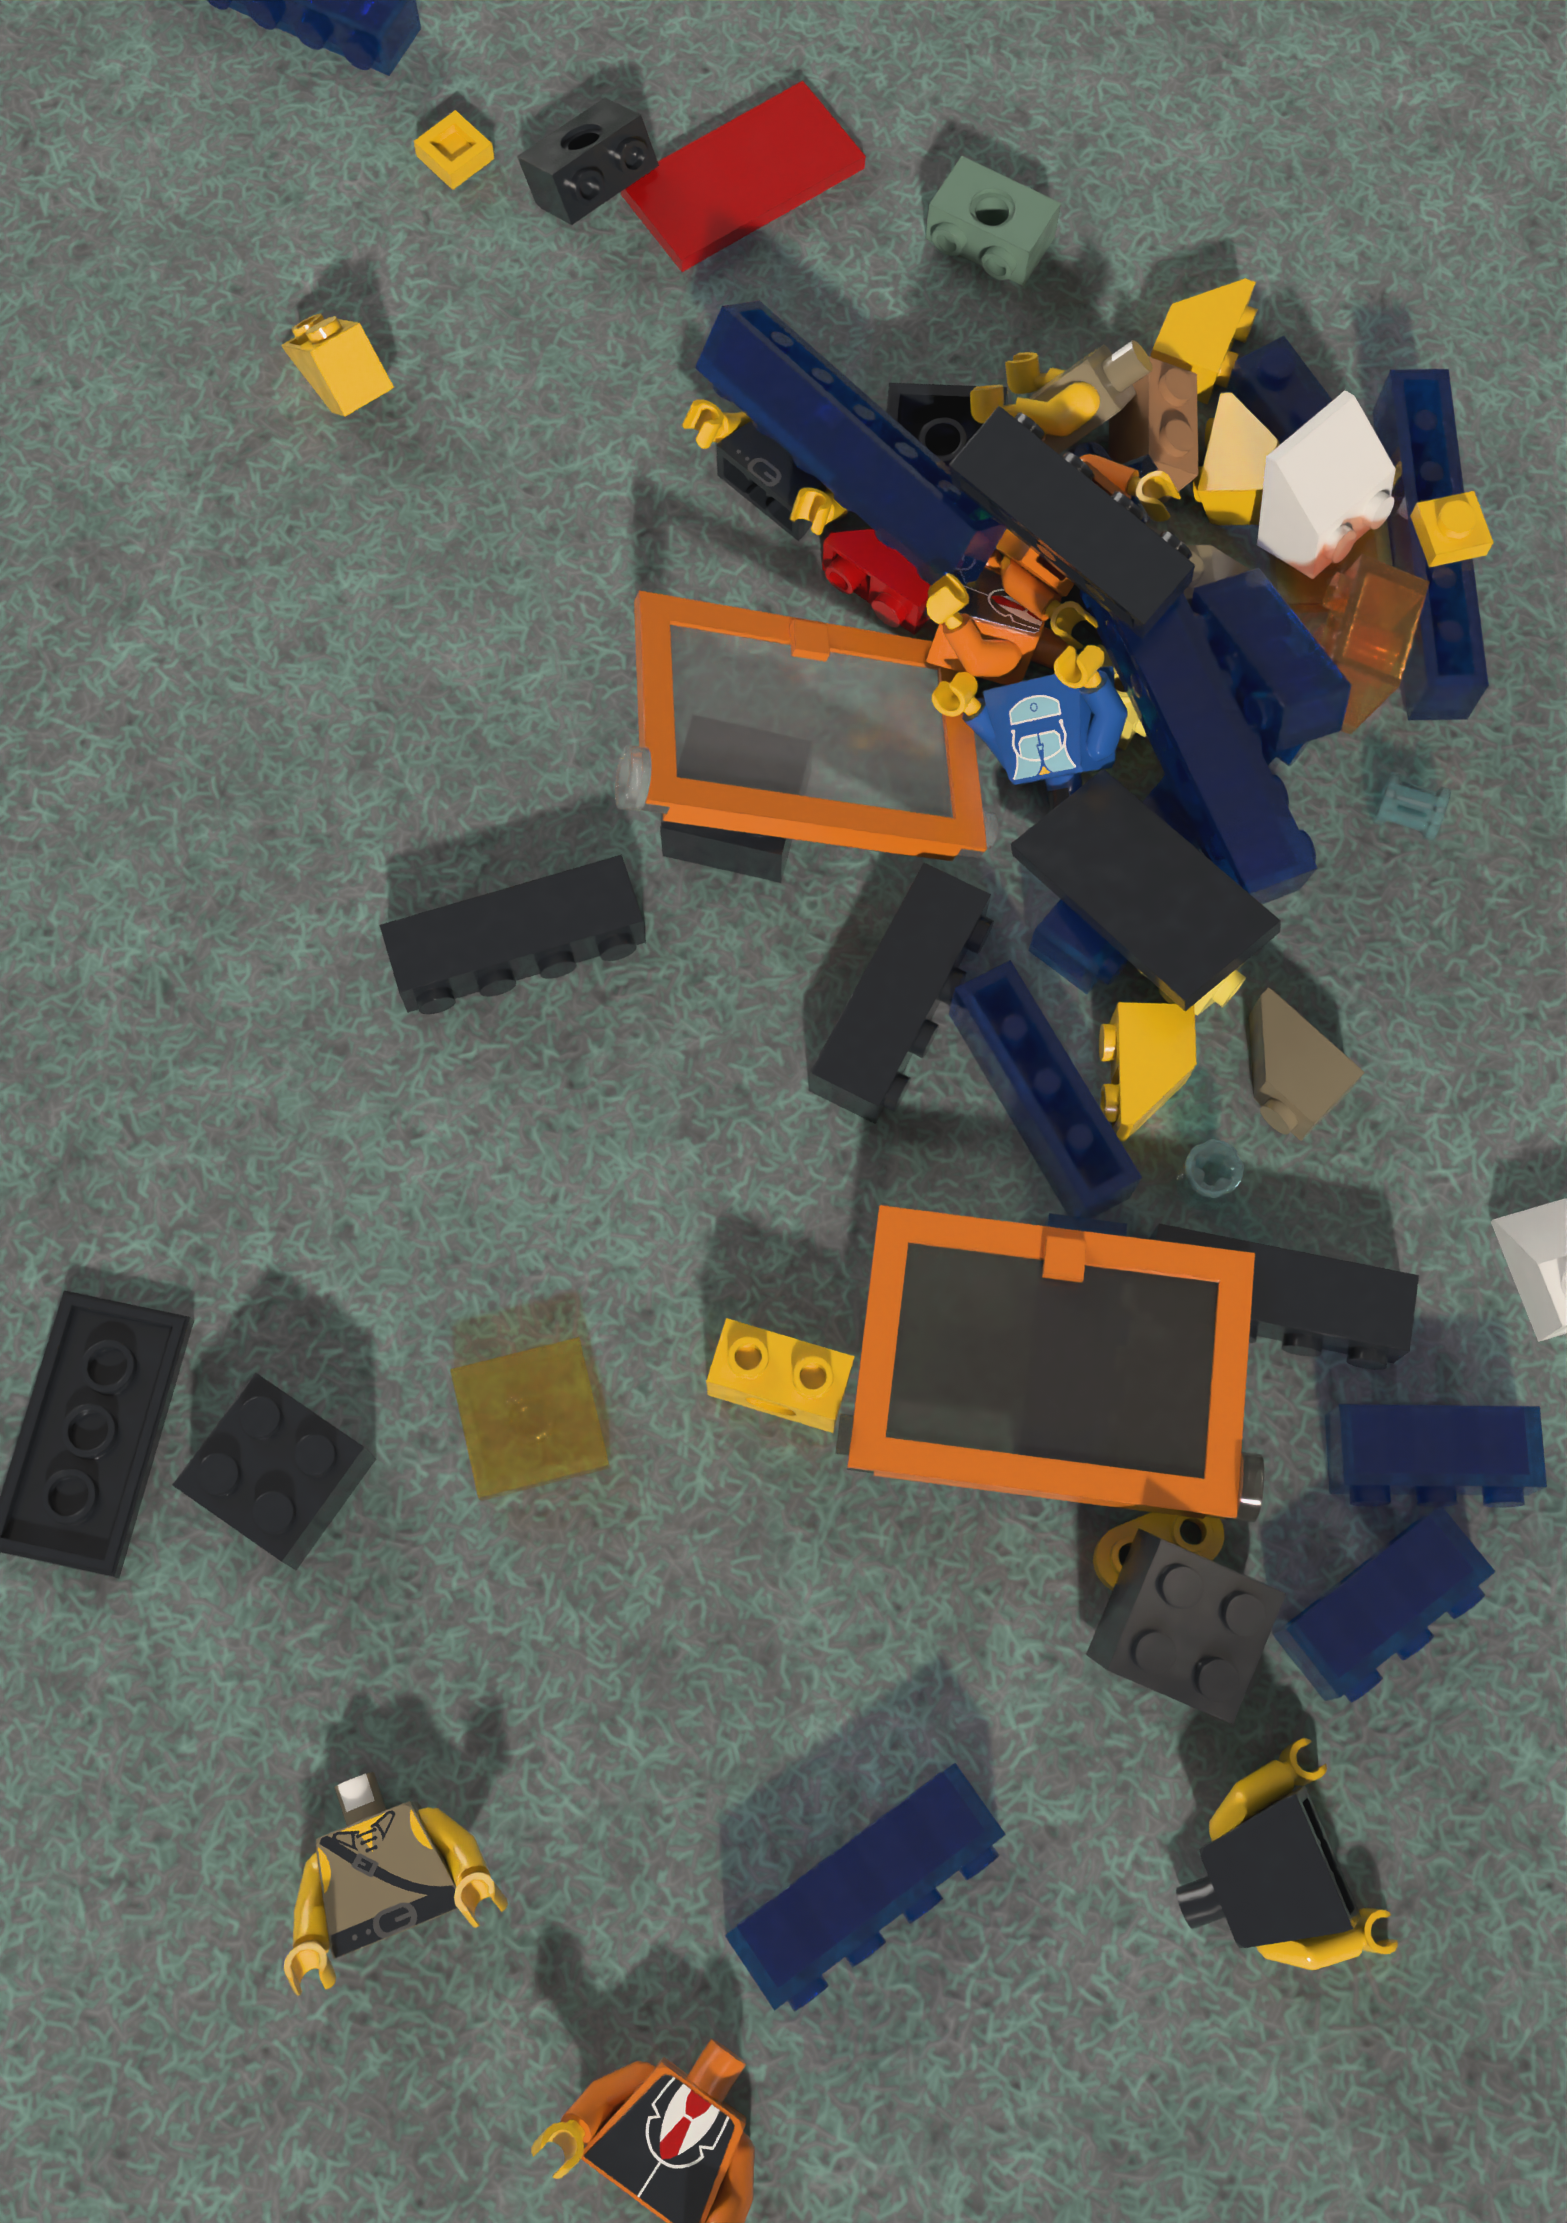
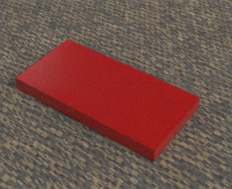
(743, 175)

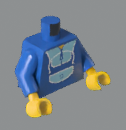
(1048, 724)

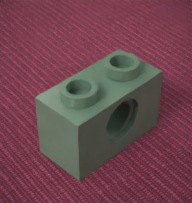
(992, 221)

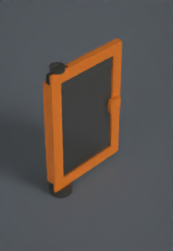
(1056, 1366)

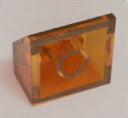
(1370, 631)

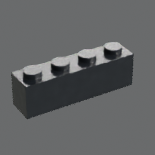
(1073, 521)
(514, 935)
(899, 994)
(1321, 1301)

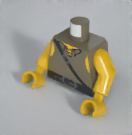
(1070, 400)
(382, 1879)

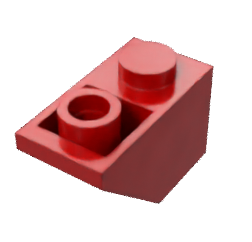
(878, 574)

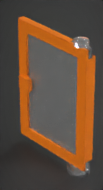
(798, 733)

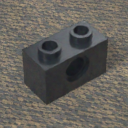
(588, 160)

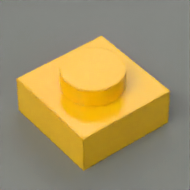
(454, 149)
(1451, 529)

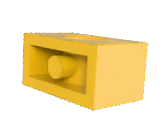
(779, 1375)

